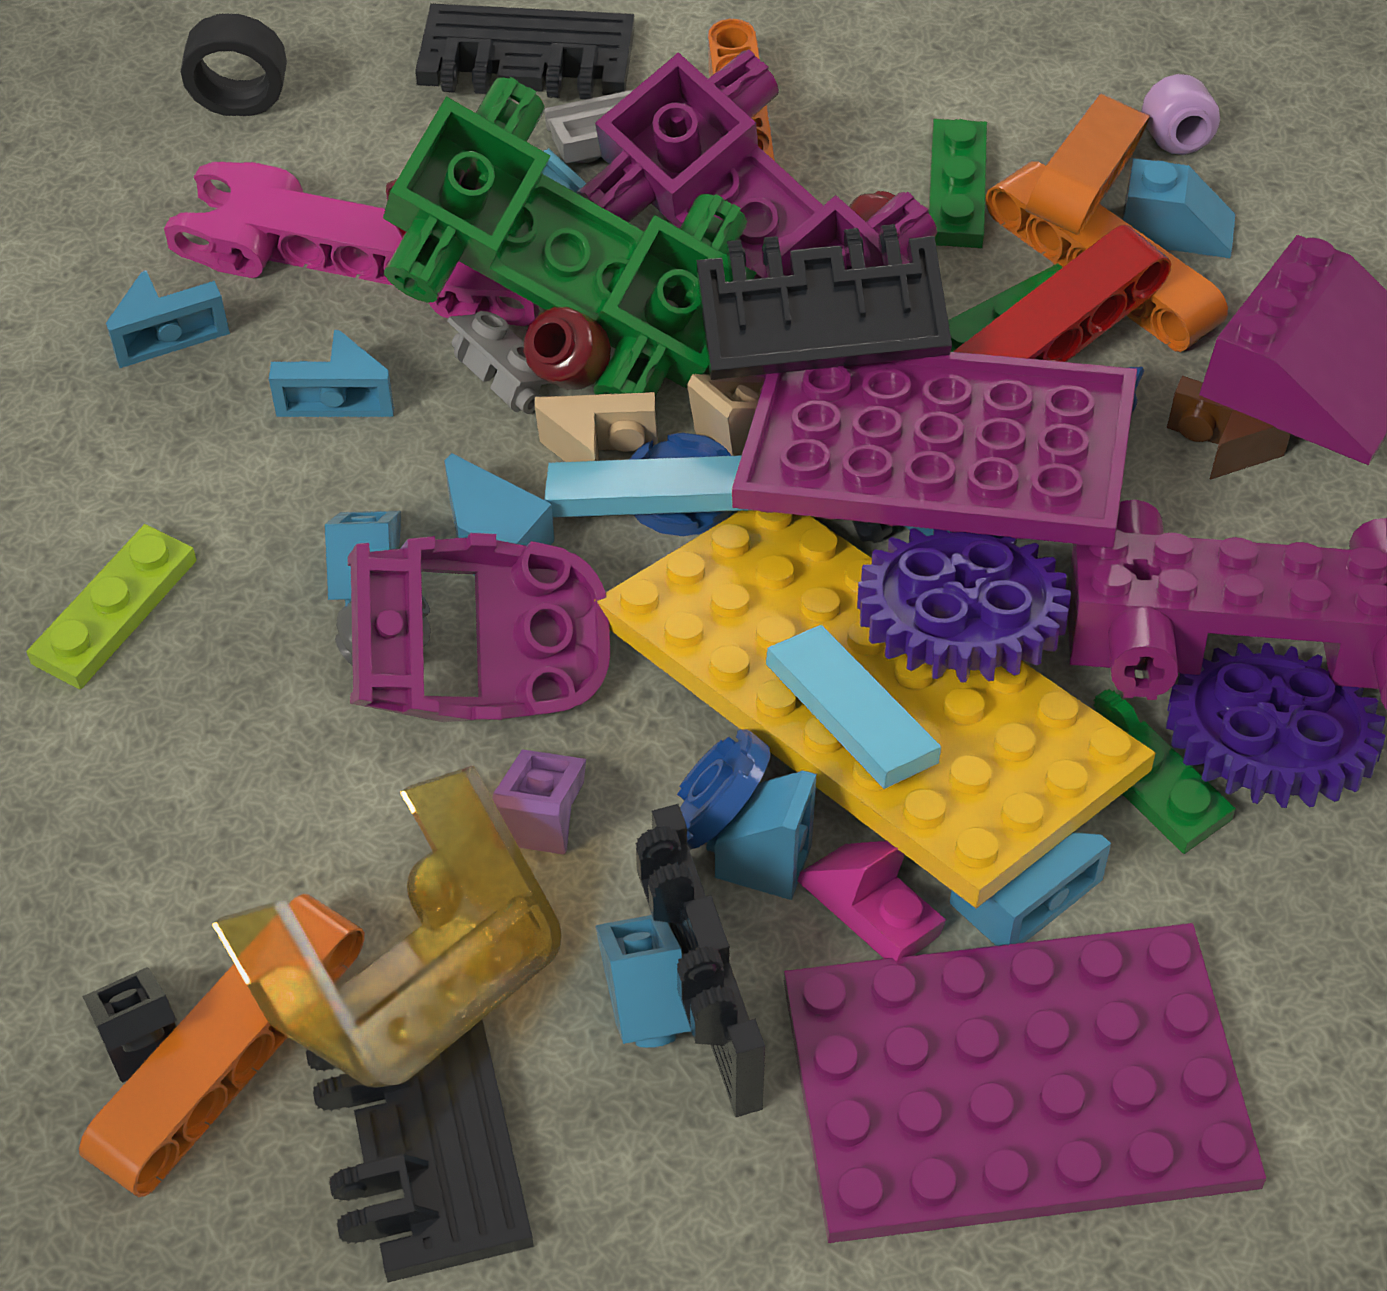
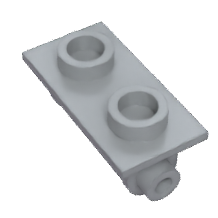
(488, 345)

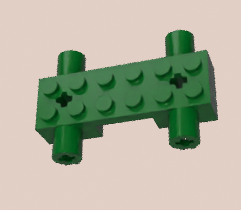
(554, 241)

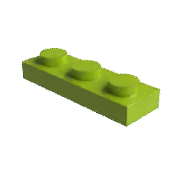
(111, 606)

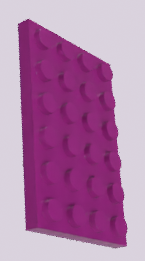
(945, 446)
(1017, 1083)

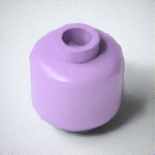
(1181, 114)

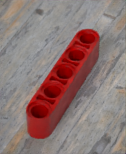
(1077, 301)

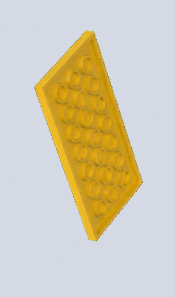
(1016, 752)

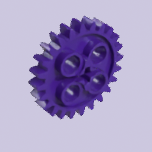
(963, 602)
(1275, 725)

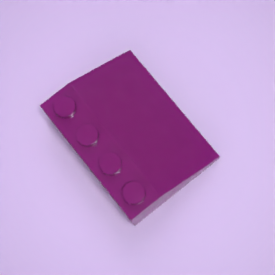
(1309, 351)

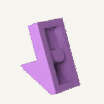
(538, 799)

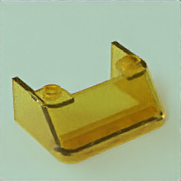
(477, 945)

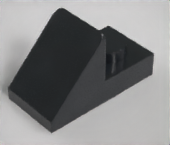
(131, 1019)

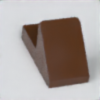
(1240, 438)

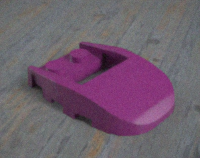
(536, 628)

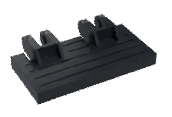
(525, 47)
(821, 310)
(704, 971)
(447, 1150)

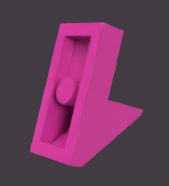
(865, 894)

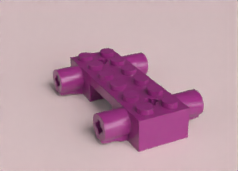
(698, 137)
(1164, 592)

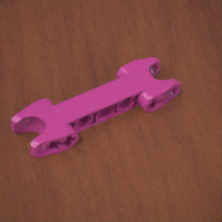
(277, 222)

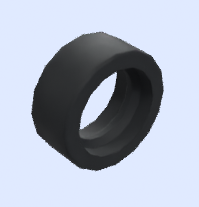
(242, 36)

